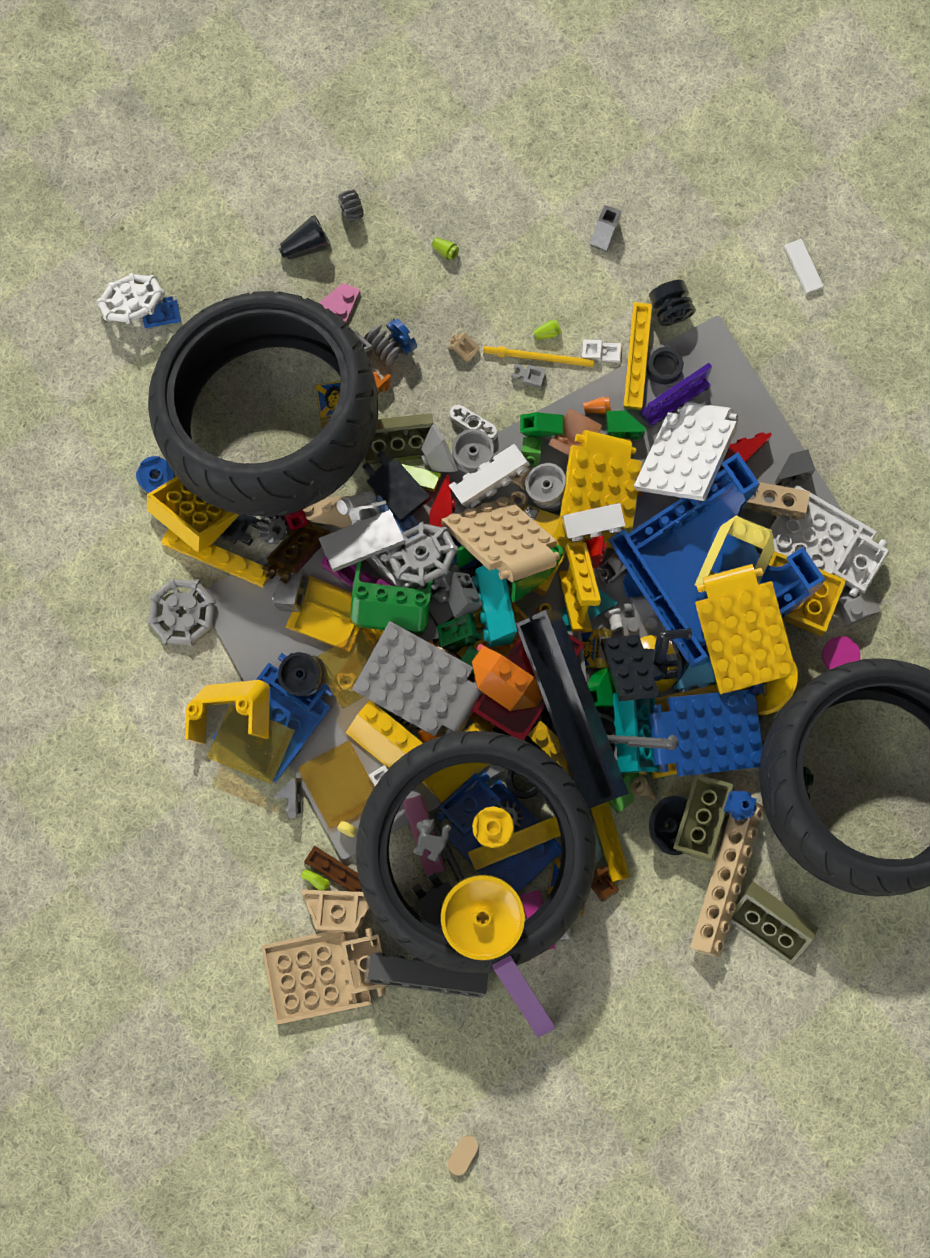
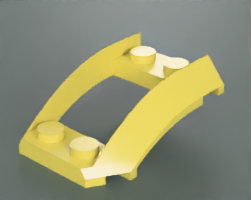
(743, 530)

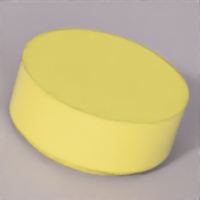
(347, 829)

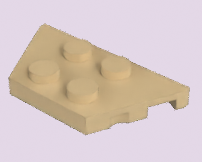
(336, 910)

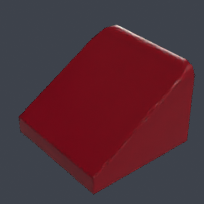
(297, 519)

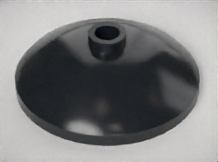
(669, 811)

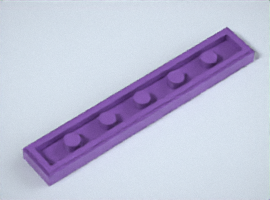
(523, 996)

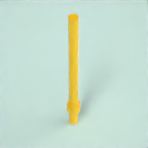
(502, 352)

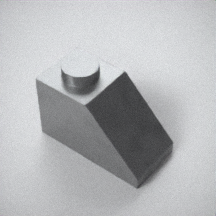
(291, 595)

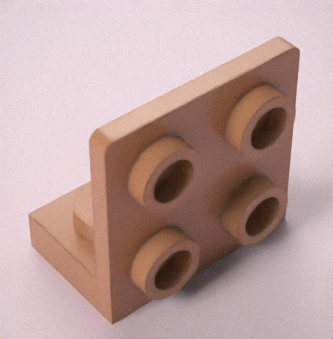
(573, 424)

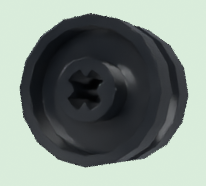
(313, 672)

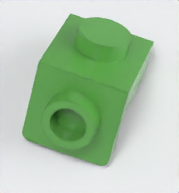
(532, 450)

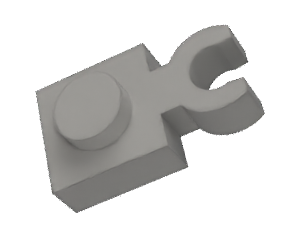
(532, 375)

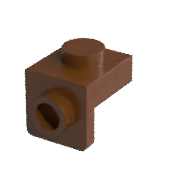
(603, 885)

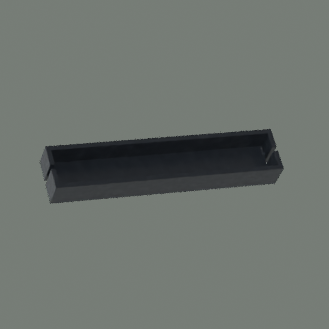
(571, 707)

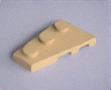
(327, 513)

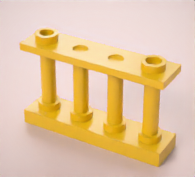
(579, 586)

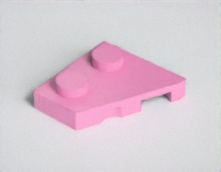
(341, 301)

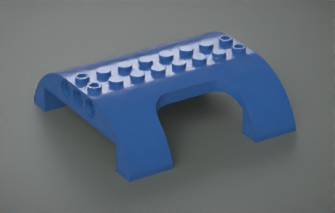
(673, 545)

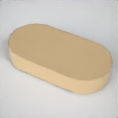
(462, 1155)

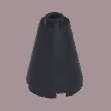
(305, 240)

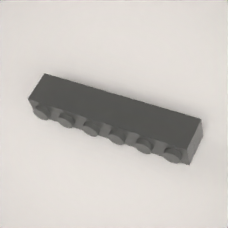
(423, 976)

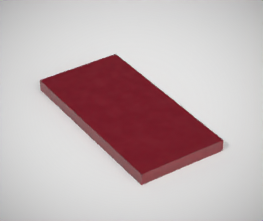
(516, 722)

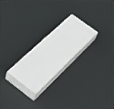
(803, 266)

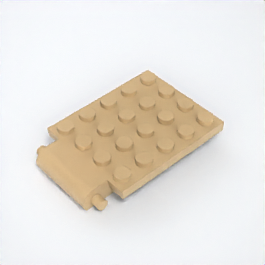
(504, 539)
(320, 974)

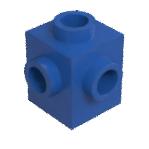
(740, 805)

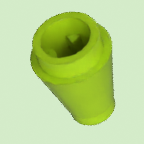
(446, 248)
(547, 330)

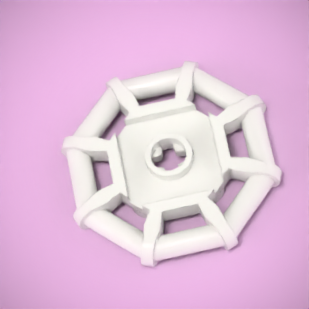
(130, 298)

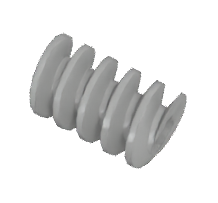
(382, 345)

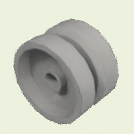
(468, 442)
(546, 486)

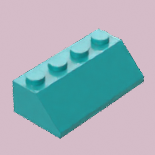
(496, 607)
(633, 720)

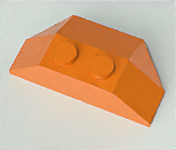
(505, 681)

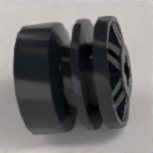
(672, 302)

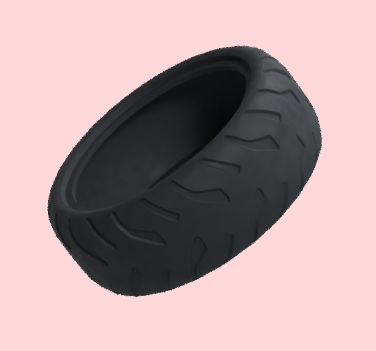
(239, 327)
(543, 772)
(784, 785)

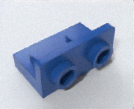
(164, 313)

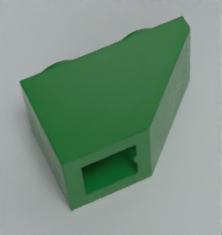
(541, 424)
(623, 425)
(602, 689)

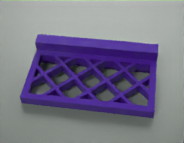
(677, 396)

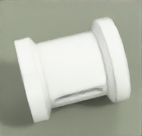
(614, 619)

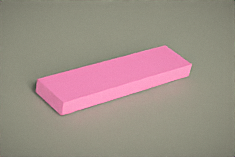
(416, 812)

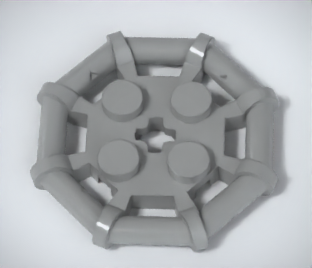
(430, 559)
(175, 603)

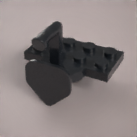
(638, 668)

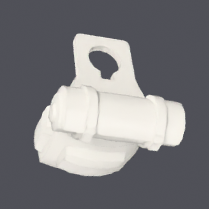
(360, 506)

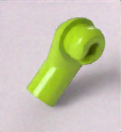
(316, 880)

